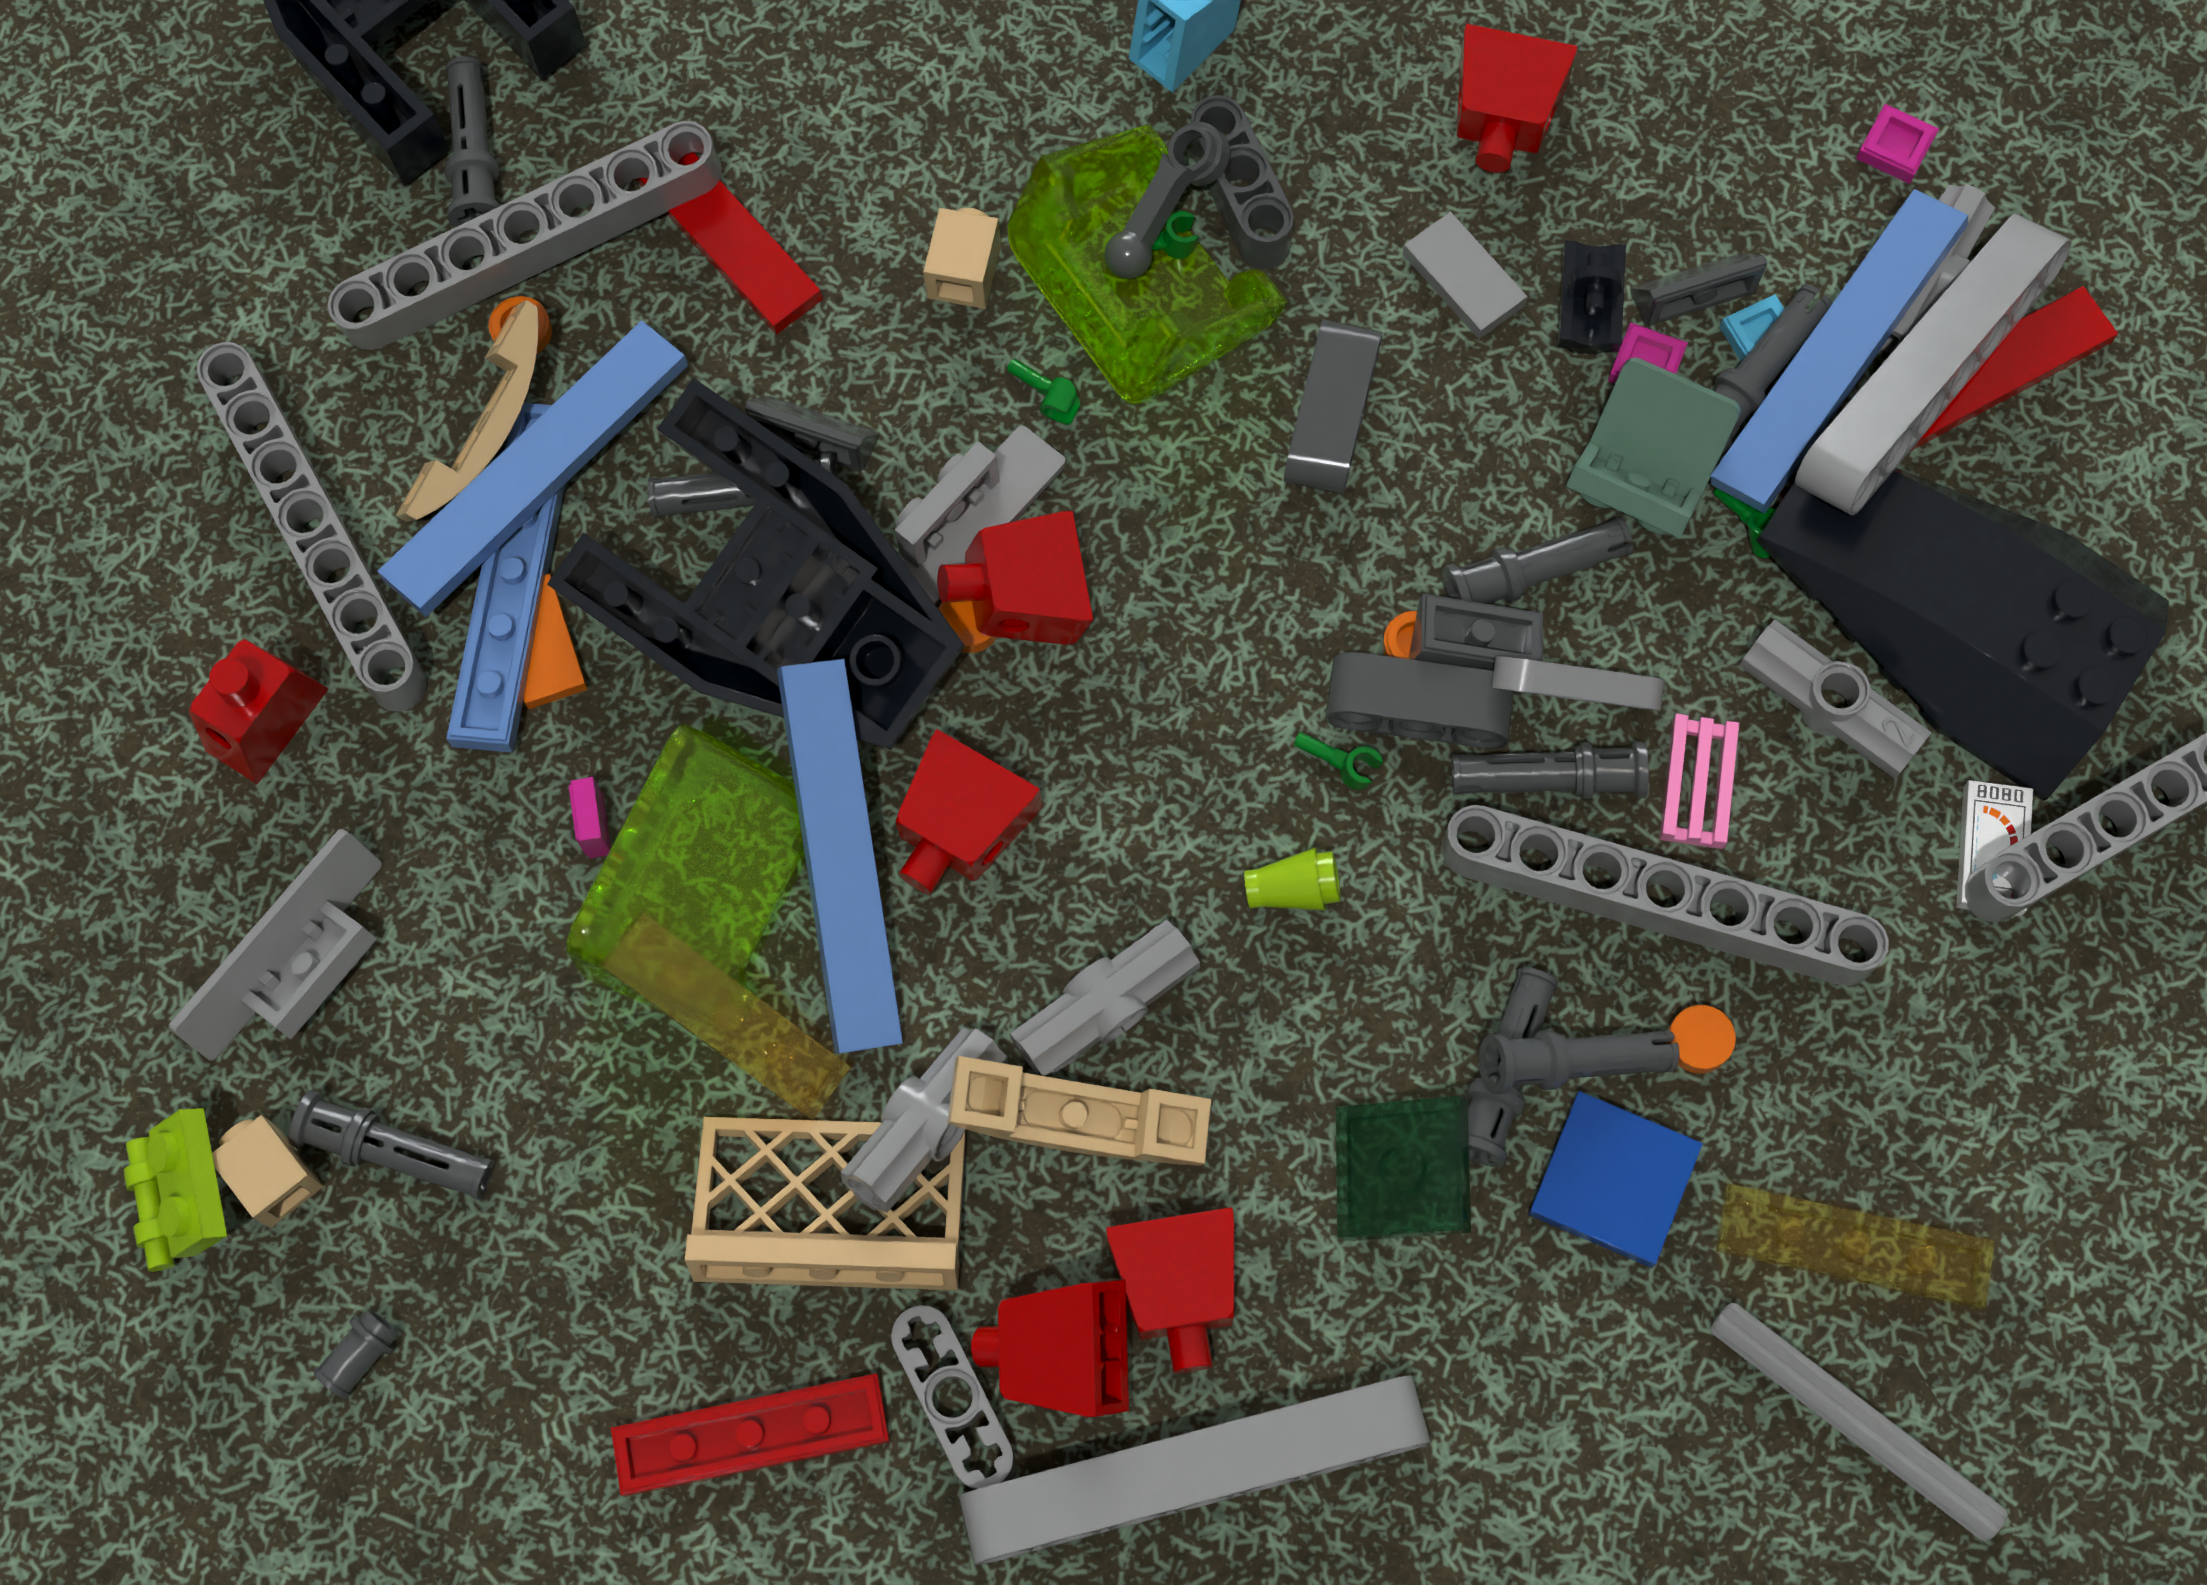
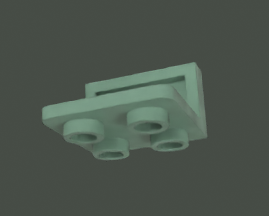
(1654, 447)

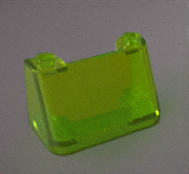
(1141, 329)
(696, 856)

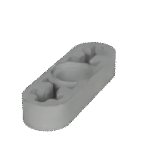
(1577, 683)
(914, 1361)

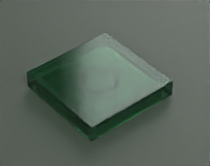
(1403, 1169)

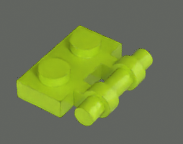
(175, 1190)

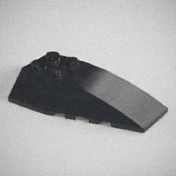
(1980, 615)

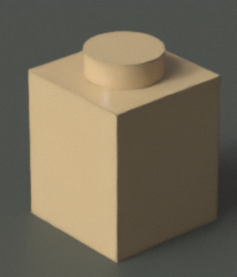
(962, 257)
(264, 1170)

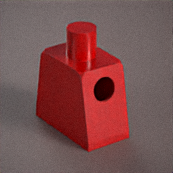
(1509, 92)
(1023, 580)
(252, 708)
(960, 813)
(1178, 1280)
(1061, 1348)

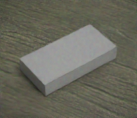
(1464, 275)

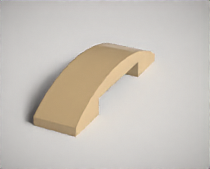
(516, 354)
(1077, 1115)

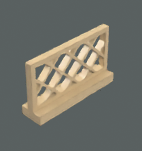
(810, 1256)

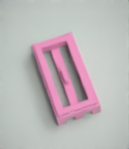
(1705, 732)

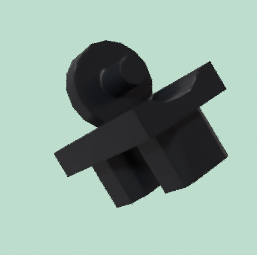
(1591, 298)

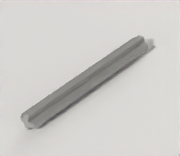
(1859, 1422)

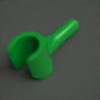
(1172, 244)
(1060, 394)
(1749, 516)
(1341, 759)

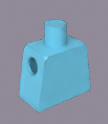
(1179, 35)

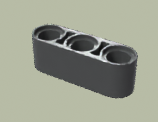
(1251, 206)
(1332, 406)
(1418, 700)

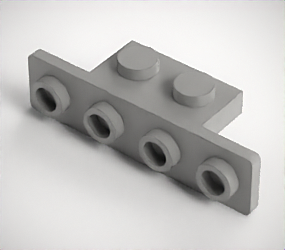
(972, 495)
(289, 955)

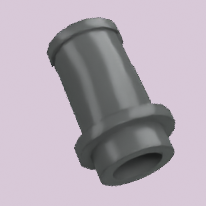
(356, 1353)

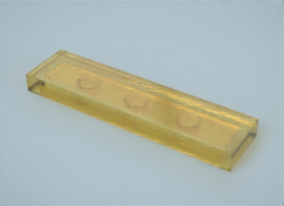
(725, 1015)
(1855, 1246)

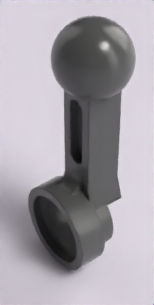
(1130, 251)

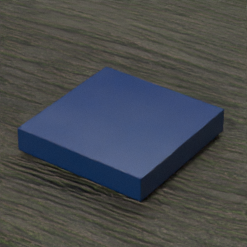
(1615, 1179)

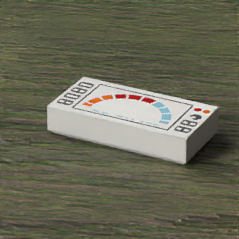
(1990, 822)

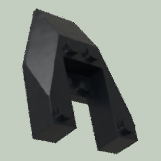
(334, 49)
(790, 588)

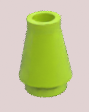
(1296, 882)

